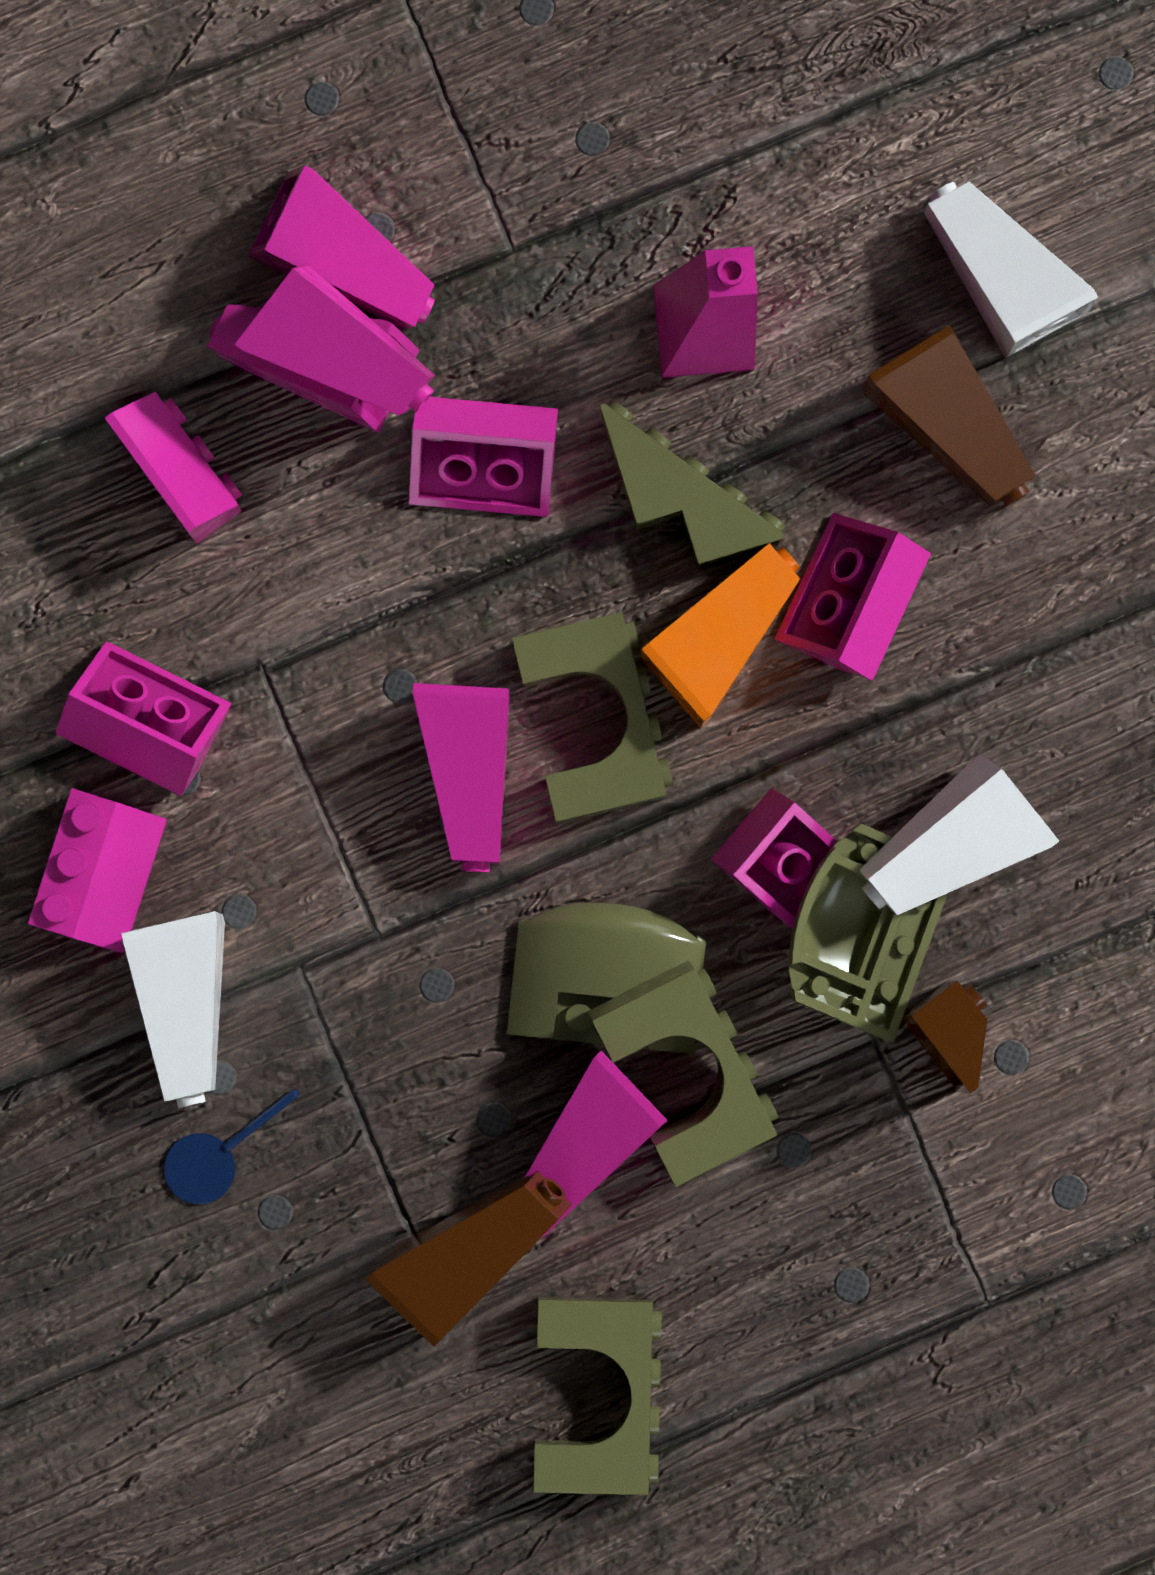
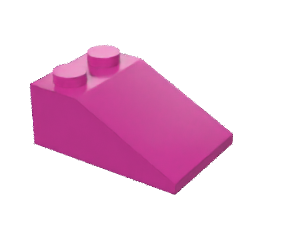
(775, 854)

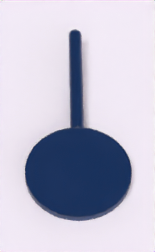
(203, 1167)

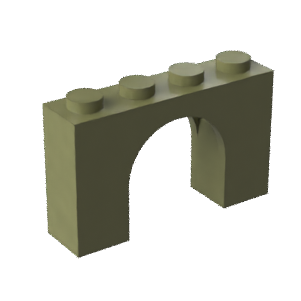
(604, 652)
(734, 1114)
(622, 1458)

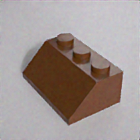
(952, 1032)

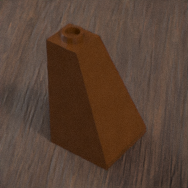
(950, 413)
(455, 1262)

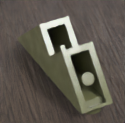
(667, 487)

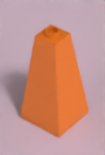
(716, 637)

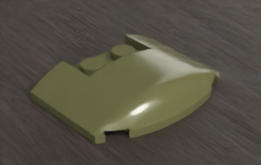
(849, 953)
(586, 957)

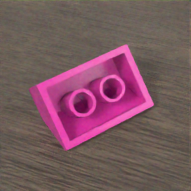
(483, 456)
(176, 464)
(853, 595)
(142, 718)
(97, 870)

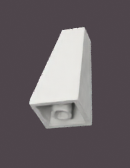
(1007, 272)
(957, 838)
(179, 996)

